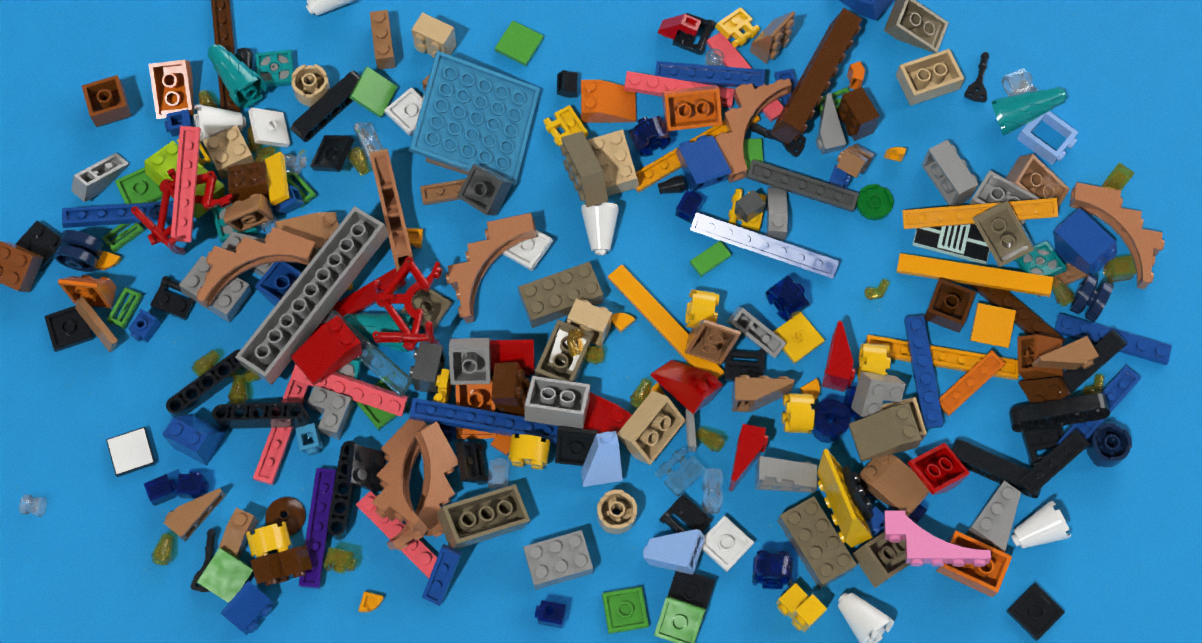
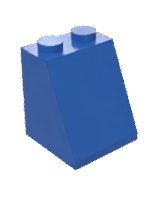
(702, 162)
(1084, 243)
(194, 437)

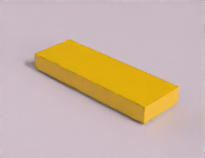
(277, 178)

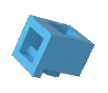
(305, 434)

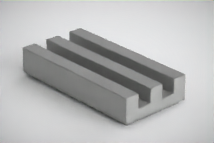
(690, 431)

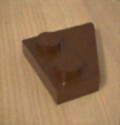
(1044, 389)

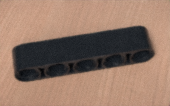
(325, 108)
(1106, 349)
(198, 386)
(1059, 412)
(248, 415)
(990, 465)
(341, 499)

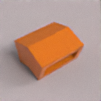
(855, 75)

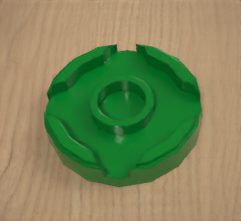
(874, 202)

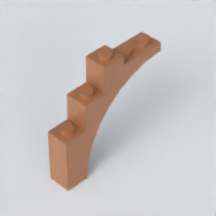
(750, 104)
(391, 206)
(1127, 223)
(480, 255)
(226, 265)
(395, 476)
(436, 490)

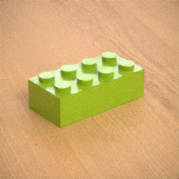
(165, 159)

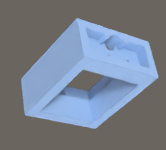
(1042, 149)

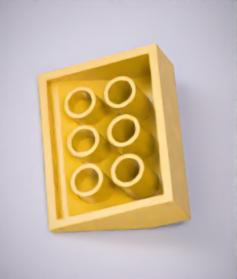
(846, 513)

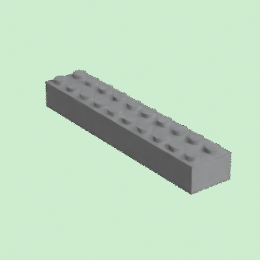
(312, 295)

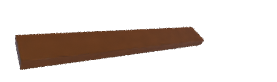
(224, 36)

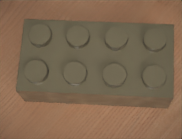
(583, 169)
(555, 294)
(483, 517)
(816, 542)

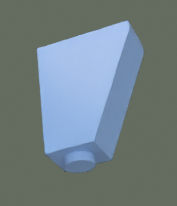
(602, 461)
(675, 551)

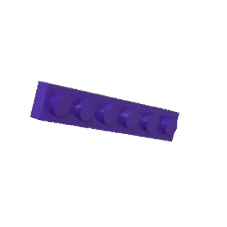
(317, 526)

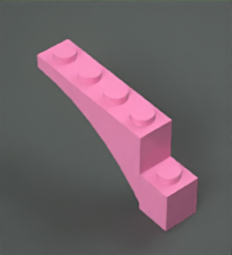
(927, 549)

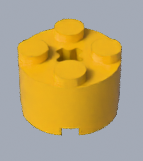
(701, 307)
(873, 359)
(798, 413)
(529, 451)
(268, 539)

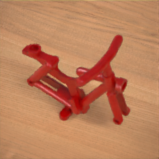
(167, 186)
(386, 297)

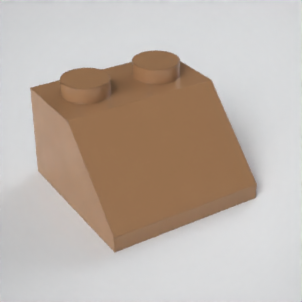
(248, 213)

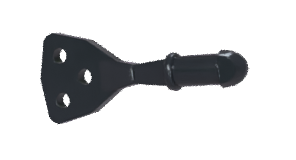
(978, 84)
(790, 148)
(208, 555)

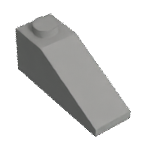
(830, 134)
(98, 176)
(776, 214)
(756, 332)

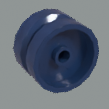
(78, 251)
(1093, 299)

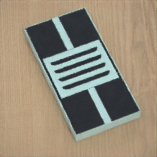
(957, 241)

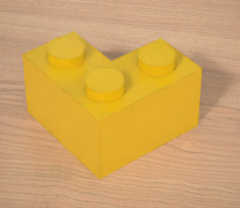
(800, 608)

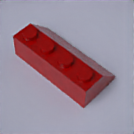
(513, 351)

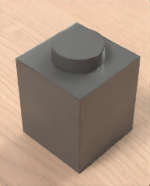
(749, 206)

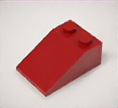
(327, 350)
(840, 362)
(687, 384)
(605, 415)
(749, 446)
(939, 469)

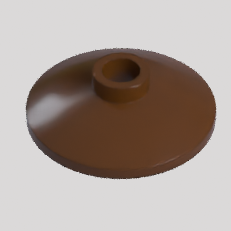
(295, 517)

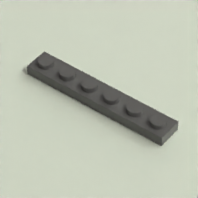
(802, 185)

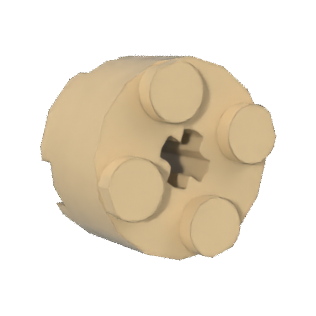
(309, 84)
(616, 523)

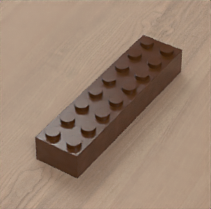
(816, 77)

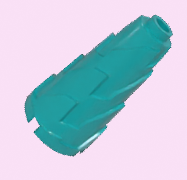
(240, 81)
(1023, 108)
(368, 323)

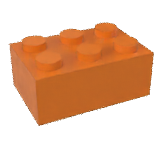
(692, 107)
(983, 579)

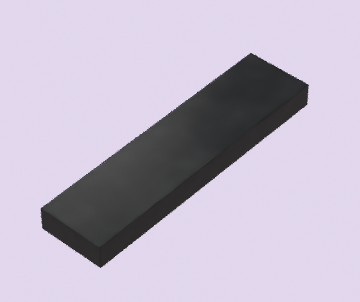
(1053, 463)

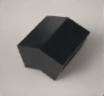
(567, 84)

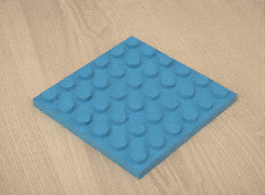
(474, 117)

